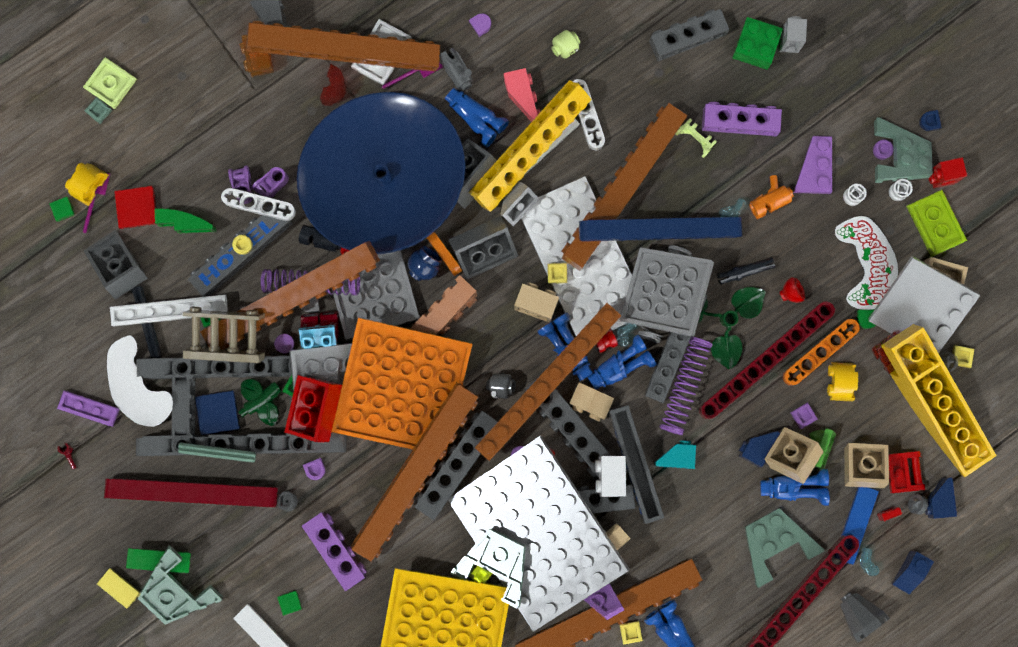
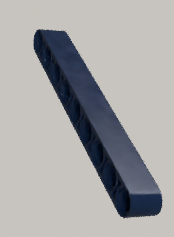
(660, 229)

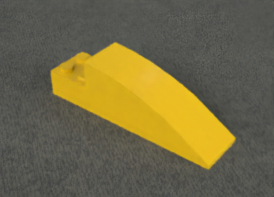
(937, 399)

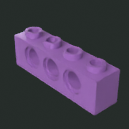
(713, 123)
(313, 529)

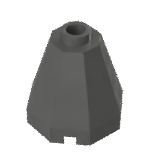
(861, 616)

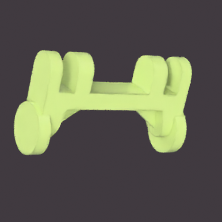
(687, 129)

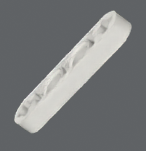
(590, 114)
(258, 204)

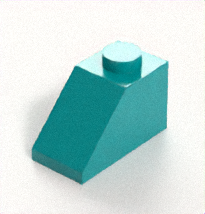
(678, 456)

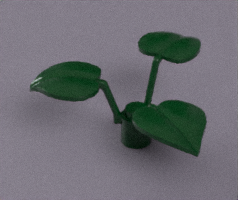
(749, 304)

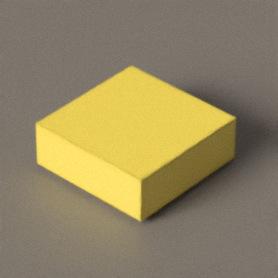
(557, 273)
(964, 356)
(630, 632)

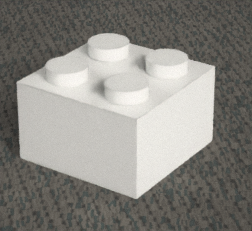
(611, 476)

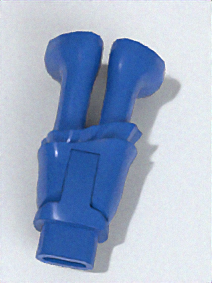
(582, 370)
(614, 370)
(789, 489)

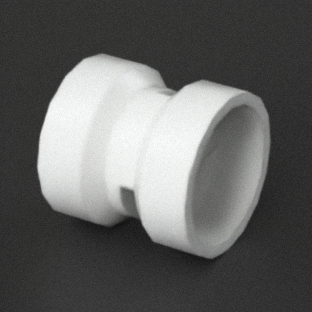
(900, 193)
(854, 198)

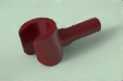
(67, 453)

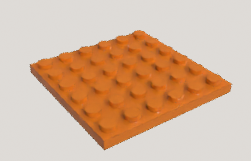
(397, 382)

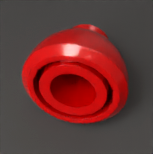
(793, 291)

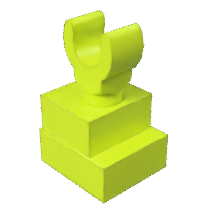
(480, 575)

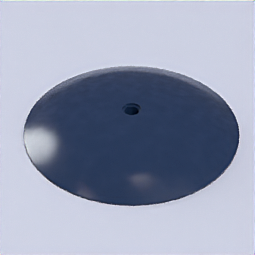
(372, 137)

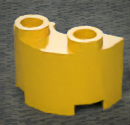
(85, 182)
(843, 381)

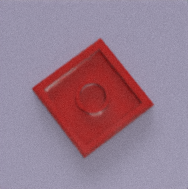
(135, 207)

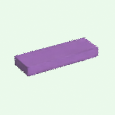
(88, 408)

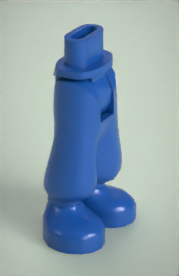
(477, 116)
(673, 632)

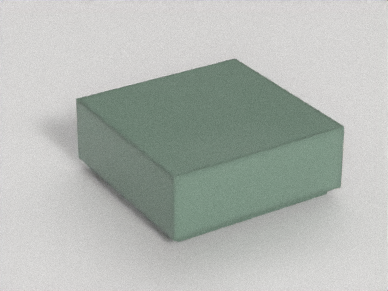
(98, 110)

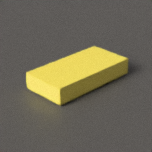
(118, 588)

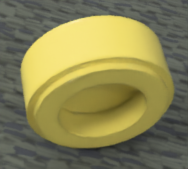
(242, 244)

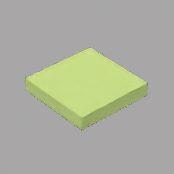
(109, 83)

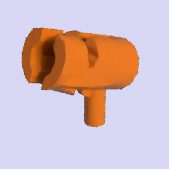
(773, 200)

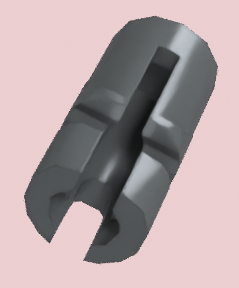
(456, 69)

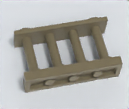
(214, 352)

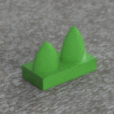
(825, 439)

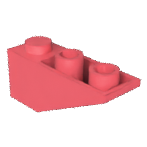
(520, 92)

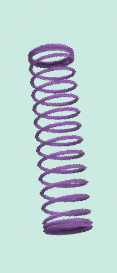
(351, 285)
(675, 429)

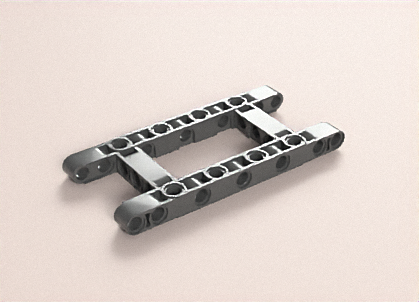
(184, 408)

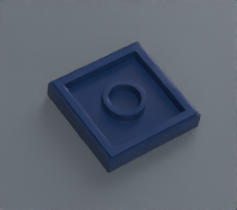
(217, 412)

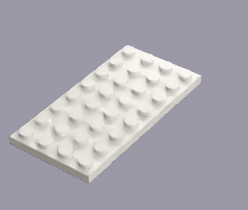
(604, 275)

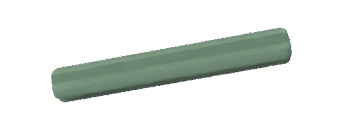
(217, 452)

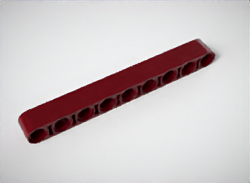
(775, 356)
(190, 492)
(800, 592)

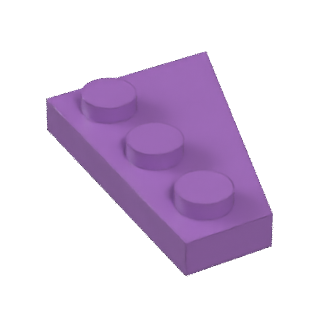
(817, 168)
(605, 602)

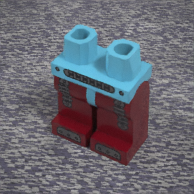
(319, 334)

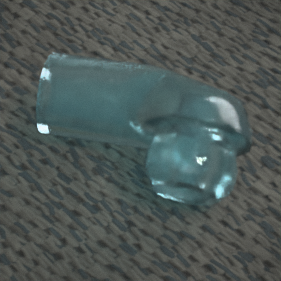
(733, 211)
(623, 334)
(866, 563)

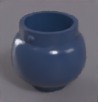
(424, 264)

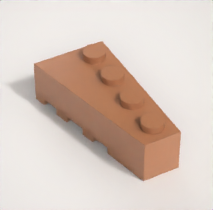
(448, 309)

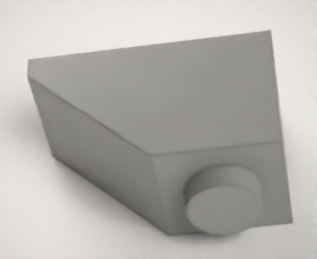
(517, 203)

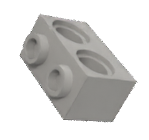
(793, 34)

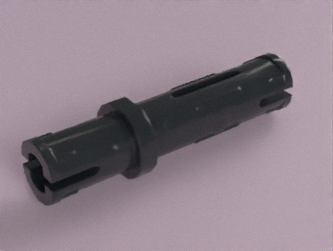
(738, 273)

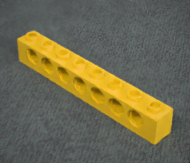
(520, 148)

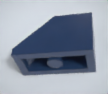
(757, 448)
(942, 500)
(912, 572)

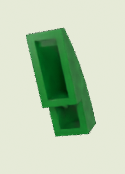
(182, 221)
(148, 559)

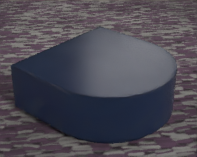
(930, 121)

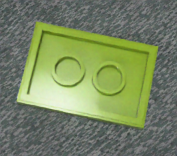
(936, 223)

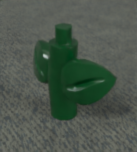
(260, 401)

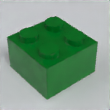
(757, 43)

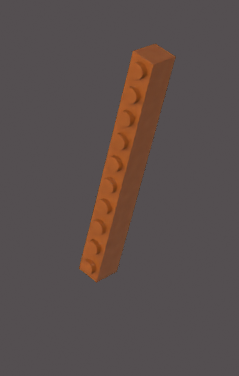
(342, 47)
(627, 180)
(301, 290)
(548, 382)
(414, 471)
(633, 600)

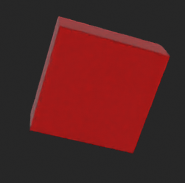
(889, 513)

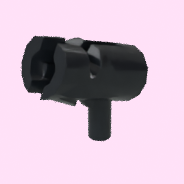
(310, 234)

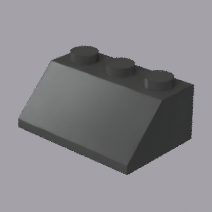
(476, 165)
(483, 247)

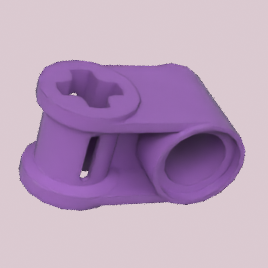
(241, 180)
(269, 183)

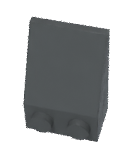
(270, 11)
(115, 264)

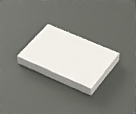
(380, 73)

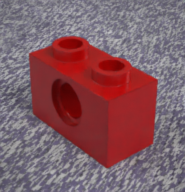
(948, 173)

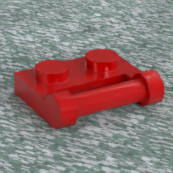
(899, 472)

